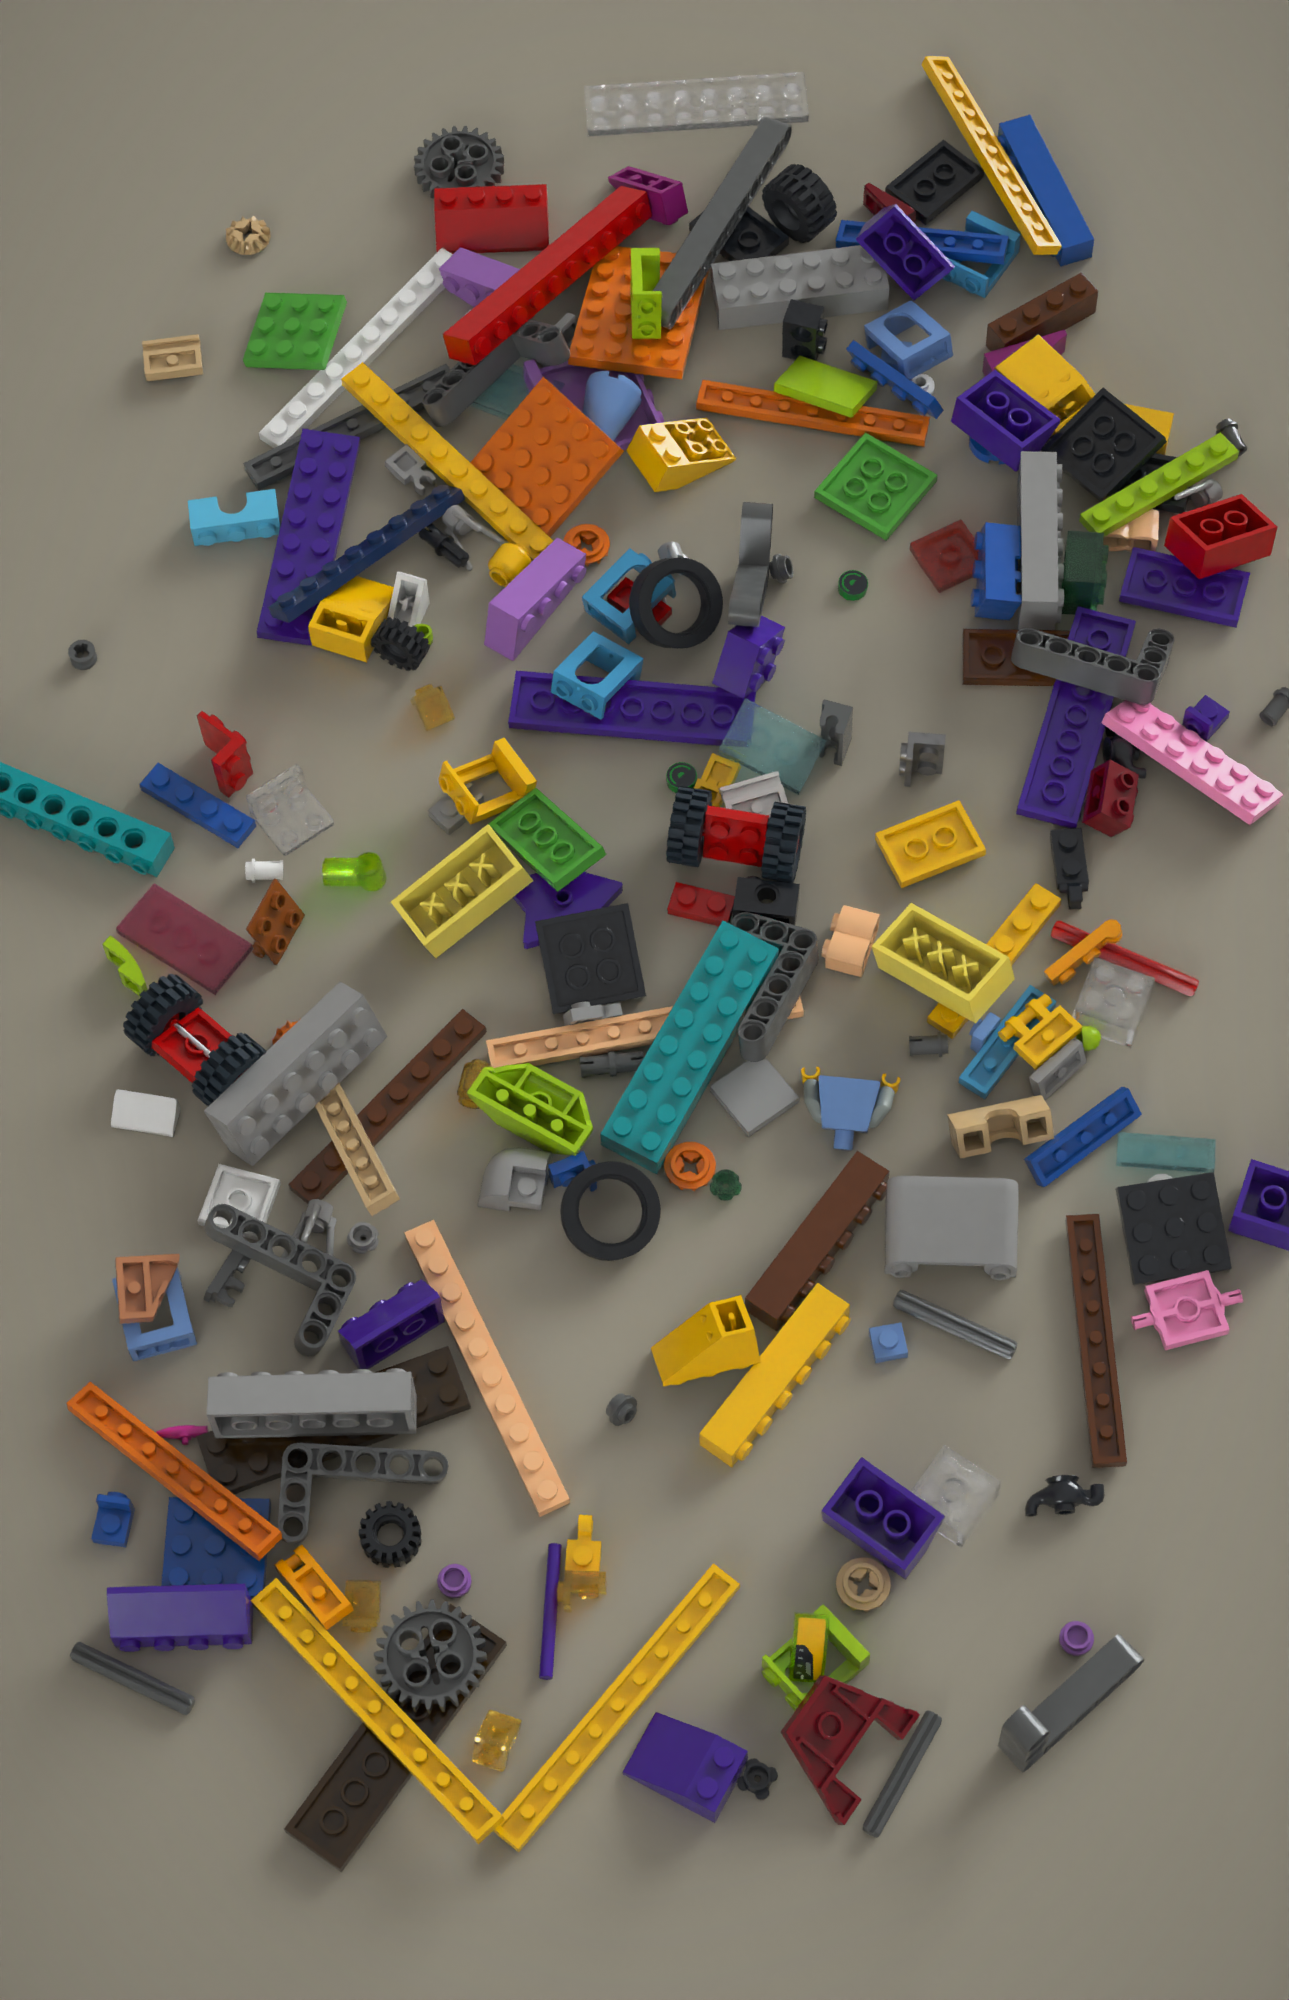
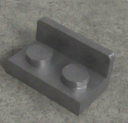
(922, 754)

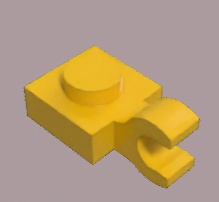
(583, 1553)

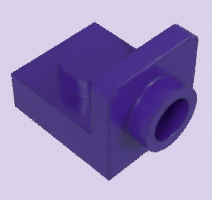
(1205, 717)

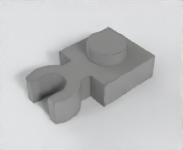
(409, 466)
(446, 815)
(584, 1012)

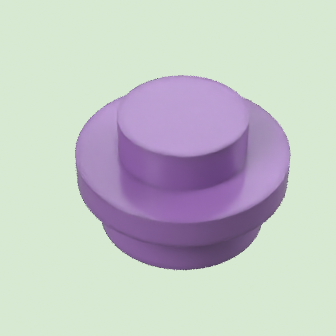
(454, 1581)
(1076, 1638)

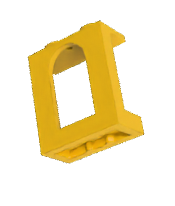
(501, 759)

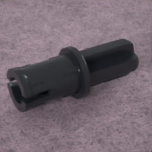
(444, 545)

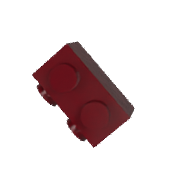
(1110, 798)

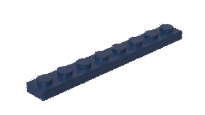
(363, 555)

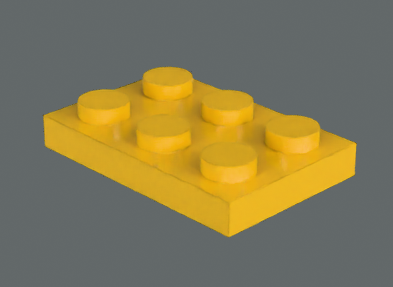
(930, 844)

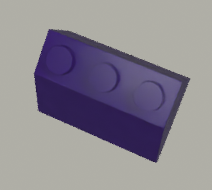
(903, 251)
(1003, 418)
(392, 1324)
(882, 1517)

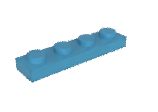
(996, 1055)

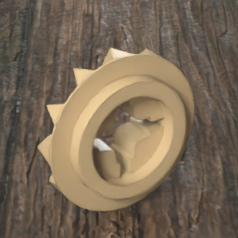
(254, 242)
(857, 1570)

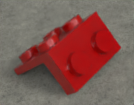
(232, 759)

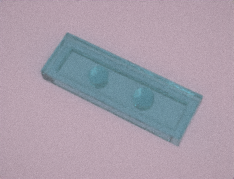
(1165, 1152)

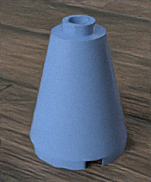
(610, 401)

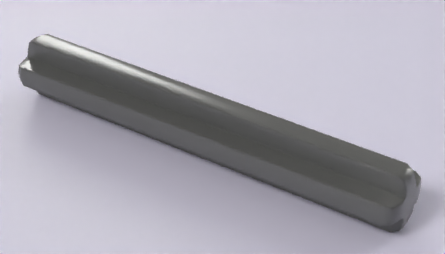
(955, 1324)
(132, 1678)
(902, 1774)

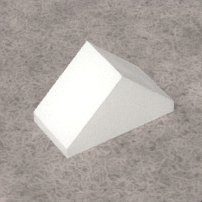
(409, 599)

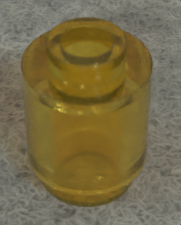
(469, 1074)

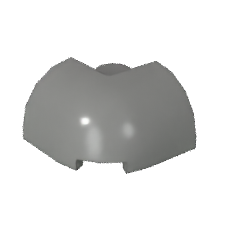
(515, 1179)

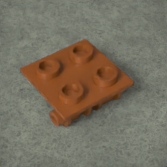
(274, 923)

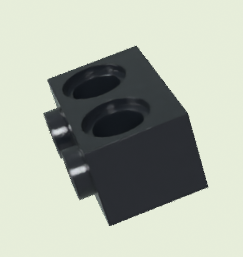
(804, 330)

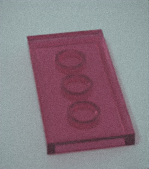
(184, 938)

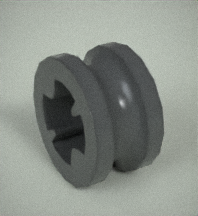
(81, 646)

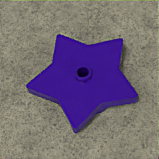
(582, 894)

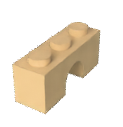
(1020, 1119)

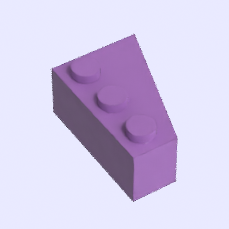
(474, 275)

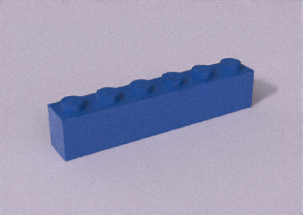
(1046, 185)

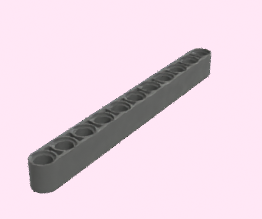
(721, 217)

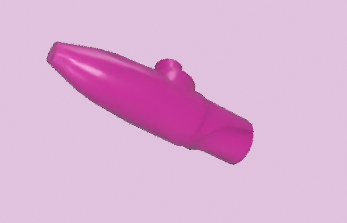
(182, 1433)

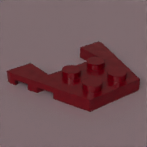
(830, 1727)

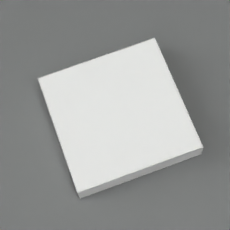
(243, 1191)

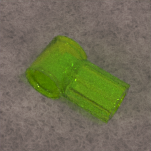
(353, 872)

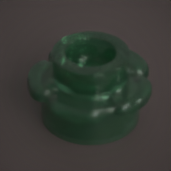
(725, 1177)

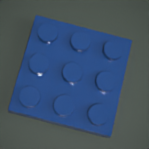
(204, 1555)

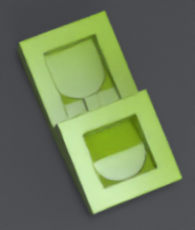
(128, 968)

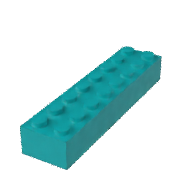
(688, 1047)

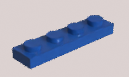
(901, 385)
(198, 805)
(1082, 1136)

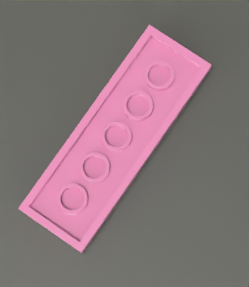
(1193, 759)

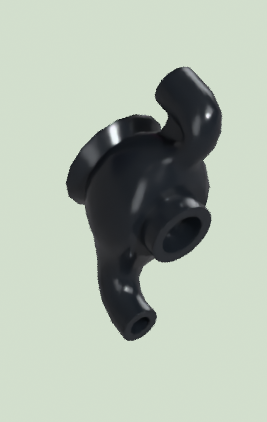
(1122, 752)
(1064, 1495)

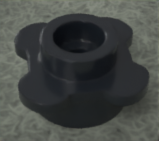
(753, 1769)

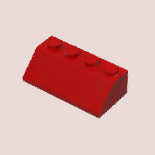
(492, 218)

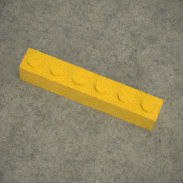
(770, 1382)

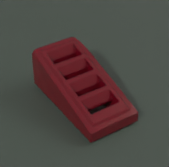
(877, 199)

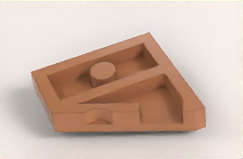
(142, 1285)

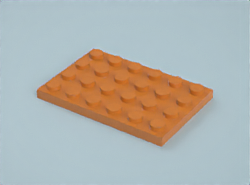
(605, 325)

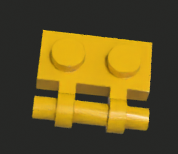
(1046, 1037)

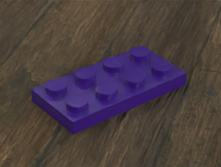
(1167, 585)

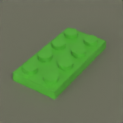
(547, 839)

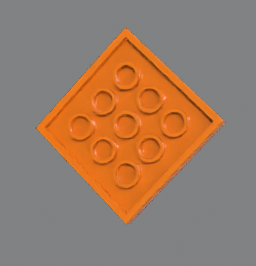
(547, 456)

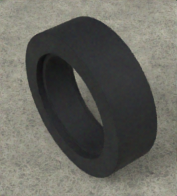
(710, 598)
(649, 1202)

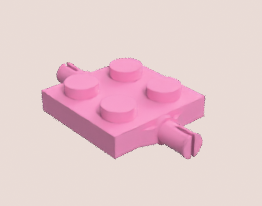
(1186, 1310)

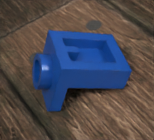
(565, 1170)
(113, 1519)

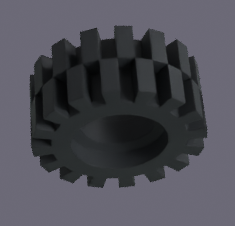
(400, 644)
(386, 1515)

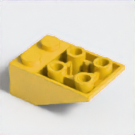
(1047, 379)
(678, 452)
(350, 618)
(708, 1343)

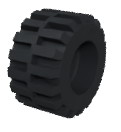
(799, 203)

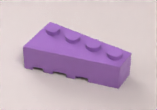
(532, 598)

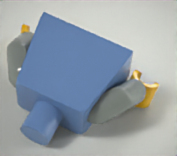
(847, 1104)

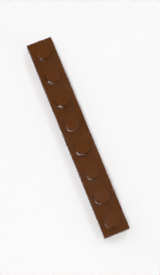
(394, 1101)
(1096, 1341)

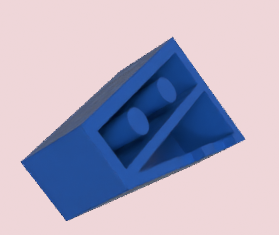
(997, 571)

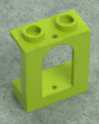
(645, 303)
(840, 1637)

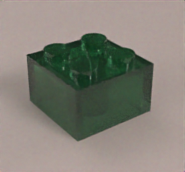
(1084, 571)

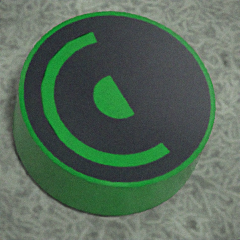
(852, 585)
(681, 775)

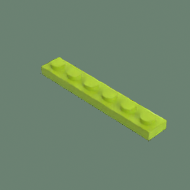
(1159, 485)

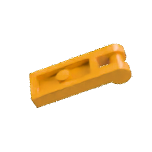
(1084, 951)
(314, 1587)

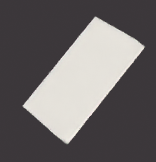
(145, 1113)

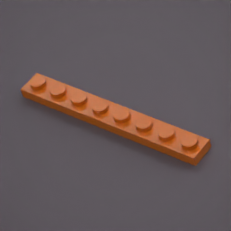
(778, 408)
(174, 1471)

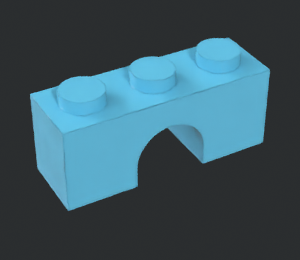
(256, 520)

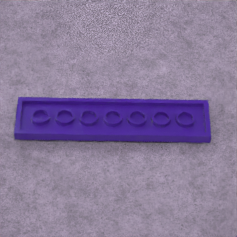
(309, 525)
(635, 711)
(1072, 729)

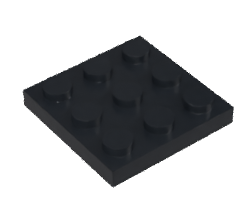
(1104, 445)
(590, 957)
(1173, 1228)

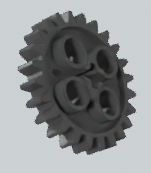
(447, 160)
(401, 1663)

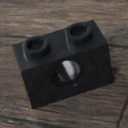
(754, 889)

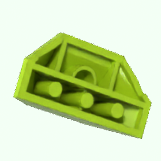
(534, 1106)

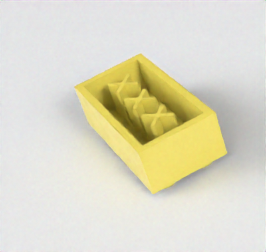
(461, 891)
(943, 962)

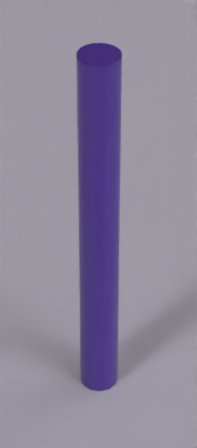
(550, 1611)

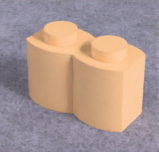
(1138, 533)
(851, 941)

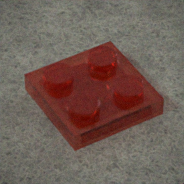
(946, 555)

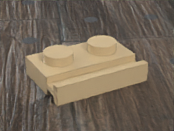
(172, 357)

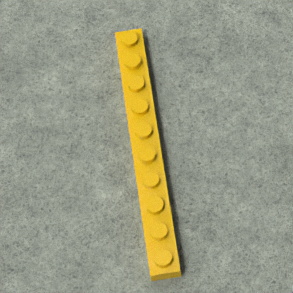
(991, 156)
(445, 460)
(616, 1707)
(378, 1711)

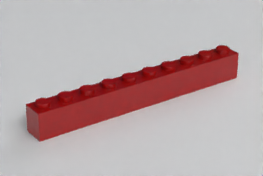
(547, 275)

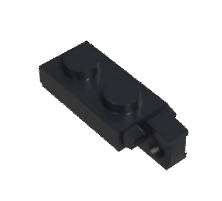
(1070, 864)

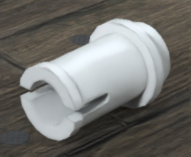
(264, 870)

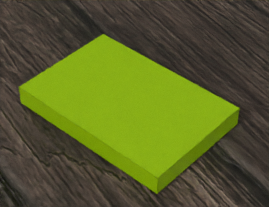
(825, 386)

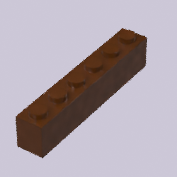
(817, 1241)

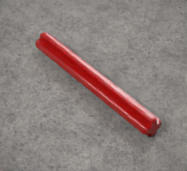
(1130, 960)

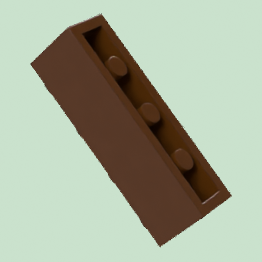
(1045, 314)

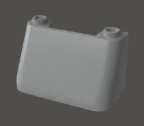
(951, 1224)

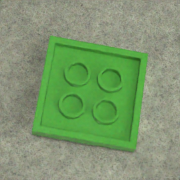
(295, 331)
(875, 486)

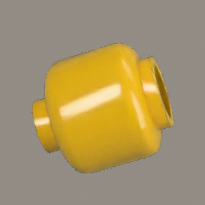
(508, 563)

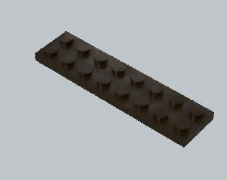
(258, 1460)
(368, 1775)

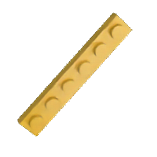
(1010, 940)

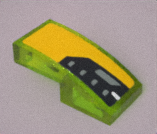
(808, 1646)

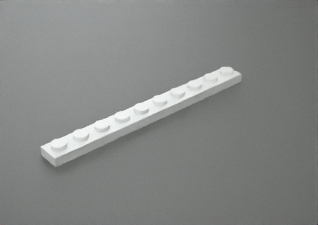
(363, 347)

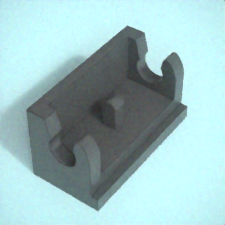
(836, 728)

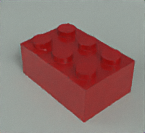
(1220, 536)

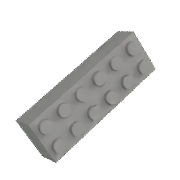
(761, 288)
(1041, 540)
(296, 1073)
(312, 1404)

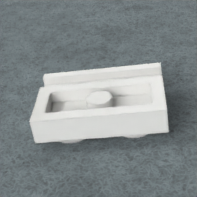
(754, 794)

